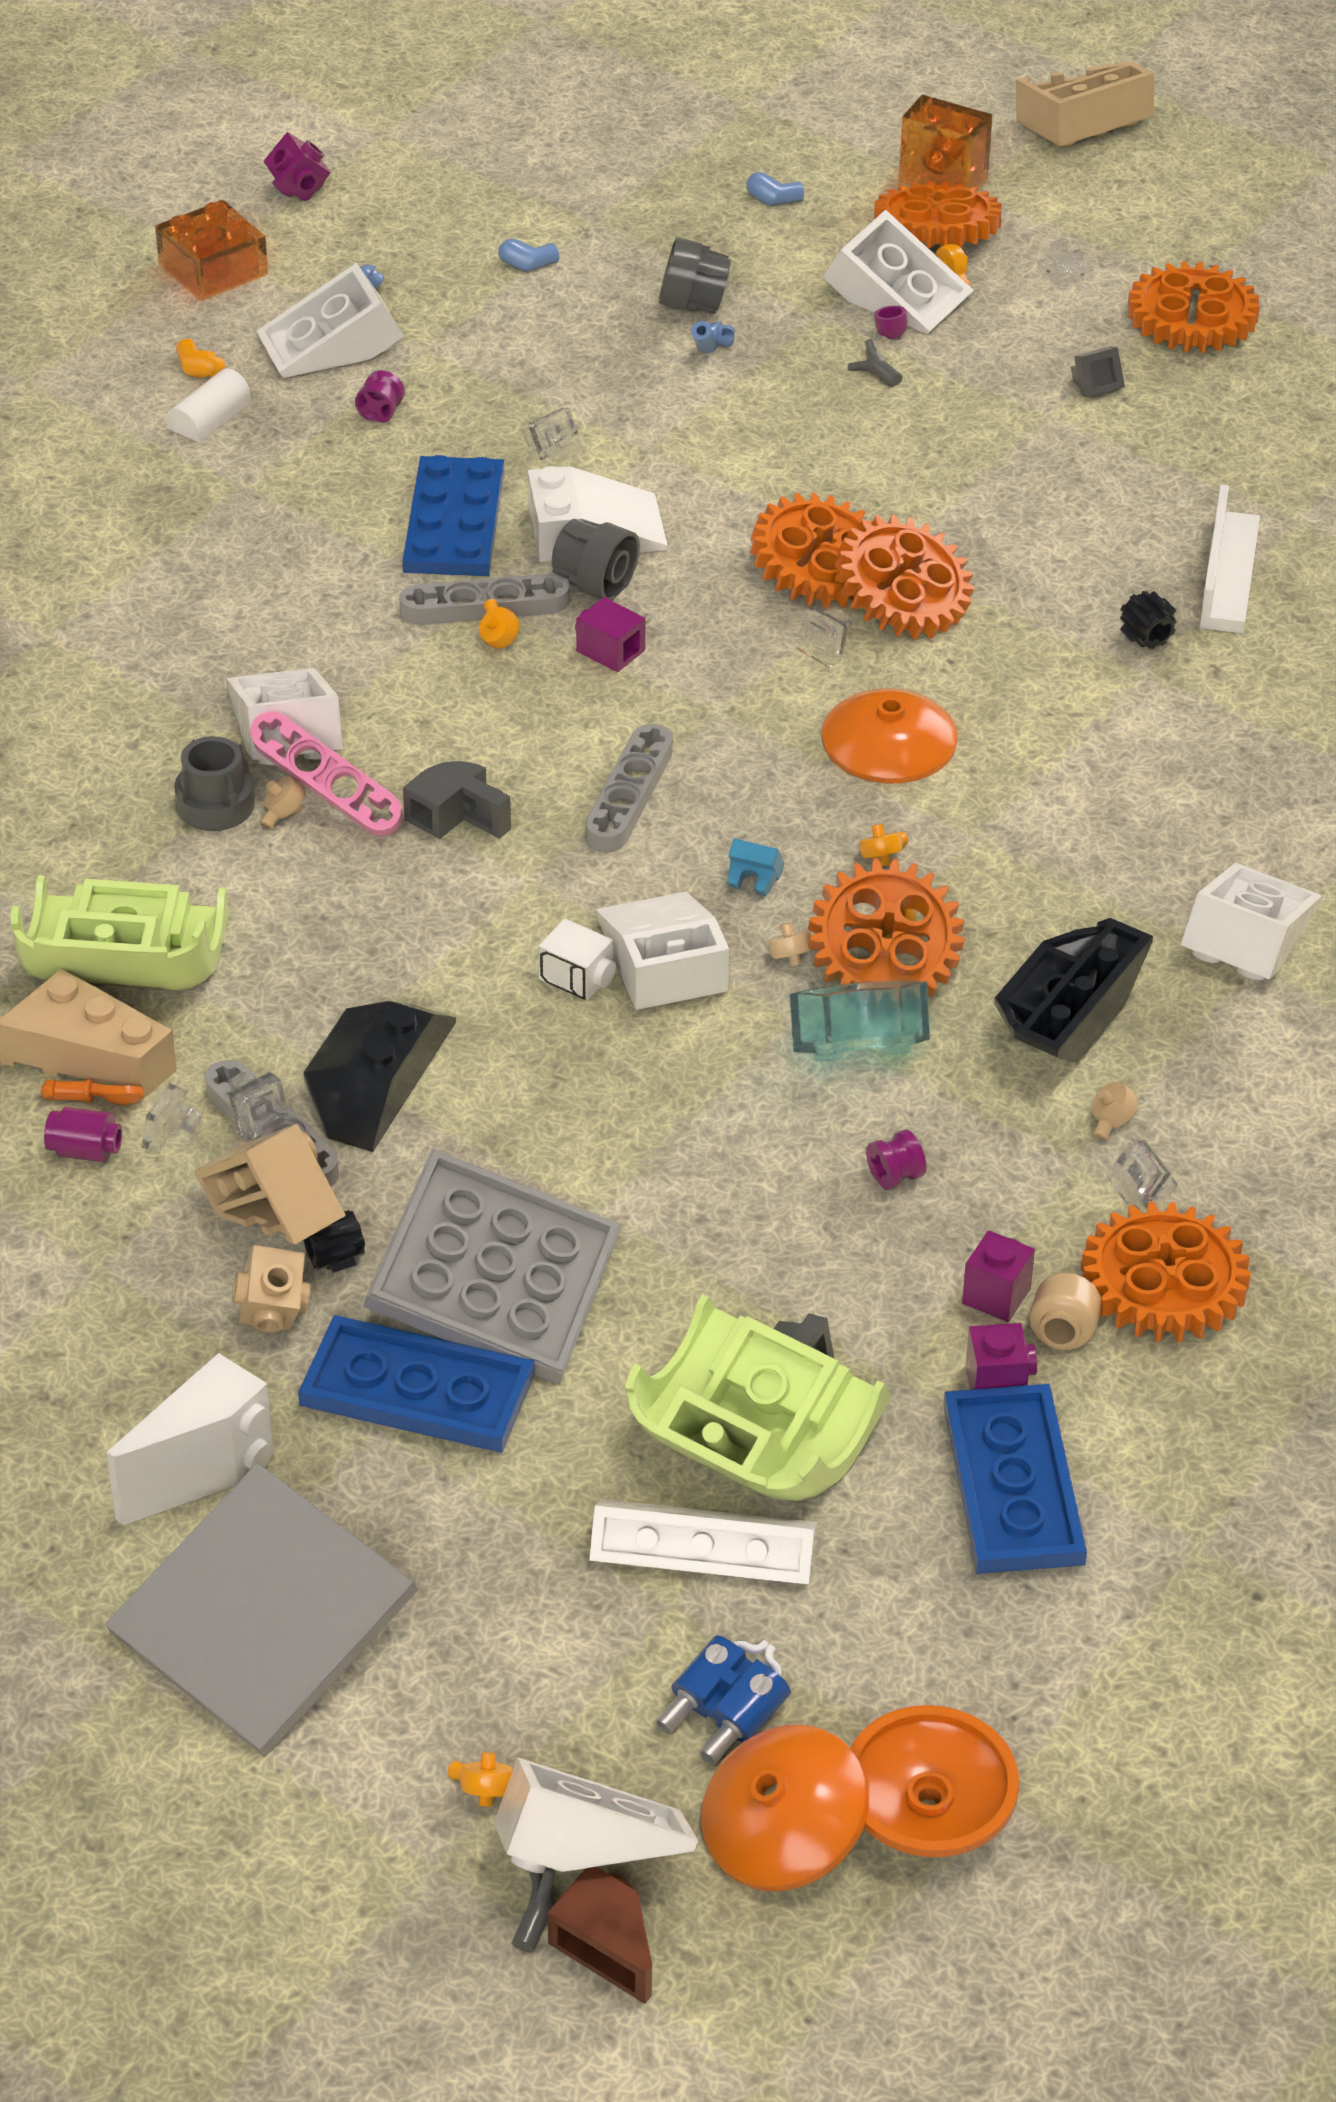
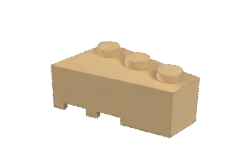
(1086, 104)
(86, 1035)
(273, 1185)

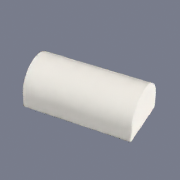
(209, 405)

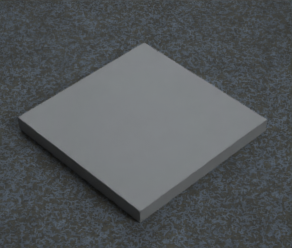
(493, 1264)
(261, 1608)

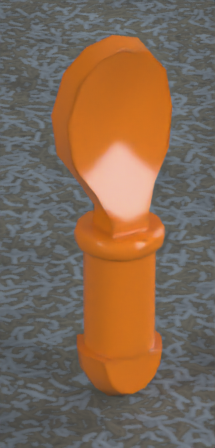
(87, 1090)

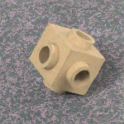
(271, 1289)

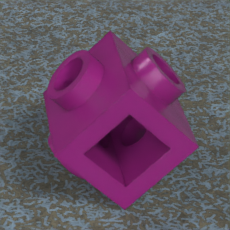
(297, 167)

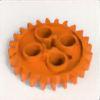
(942, 212)
(1223, 312)
(800, 530)
(903, 576)
(889, 894)
(1166, 1271)

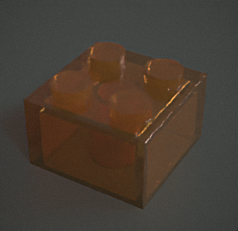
(944, 144)
(211, 250)

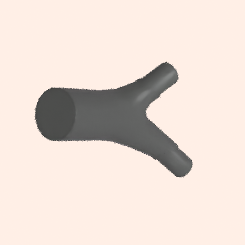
(877, 366)
(537, 1911)

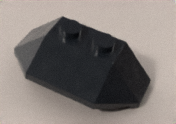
(1073, 987)
(372, 1068)

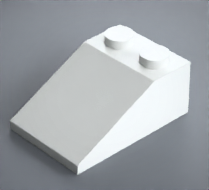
(894, 268)
(331, 327)
(571, 493)
(296, 694)
(1248, 921)
(192, 1442)
(581, 1824)

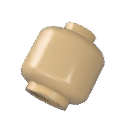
(1065, 1311)

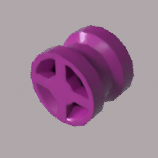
(379, 396)
(896, 1159)

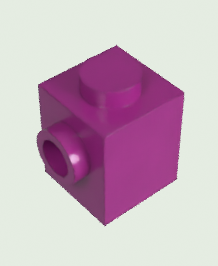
(610, 634)
(998, 1276)
(999, 1356)

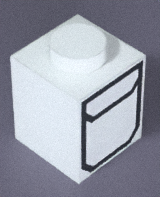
(576, 959)

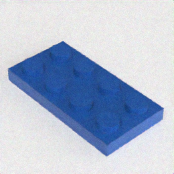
(454, 516)
(417, 1383)
(1014, 1479)

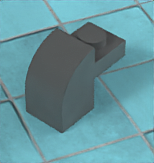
(454, 793)

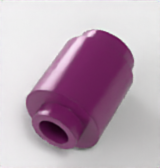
(82, 1134)

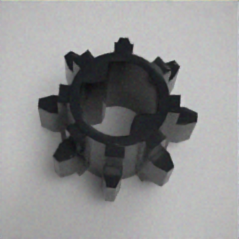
(1148, 619)
(336, 1244)

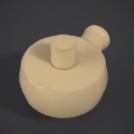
(282, 800)
(790, 944)
(1113, 1108)

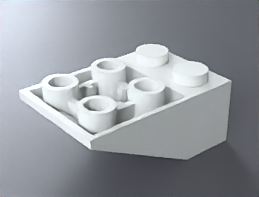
(667, 949)

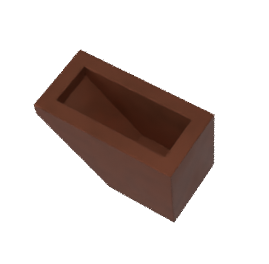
(604, 1930)

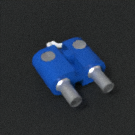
(729, 1690)

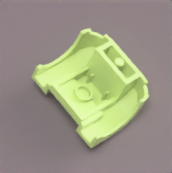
(122, 934)
(757, 1406)

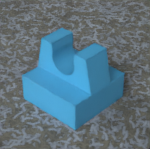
(755, 860)

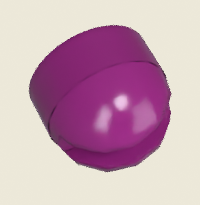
(891, 321)

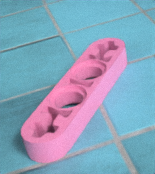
(329, 770)

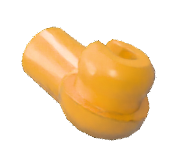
(198, 362)

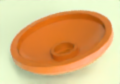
(889, 736)
(941, 1758)
(798, 1828)

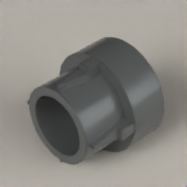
(694, 277)
(596, 557)
(214, 785)

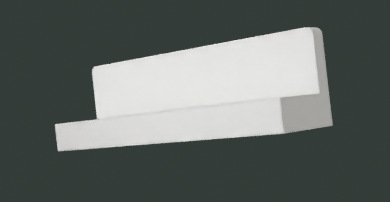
(1229, 568)
(702, 1541)

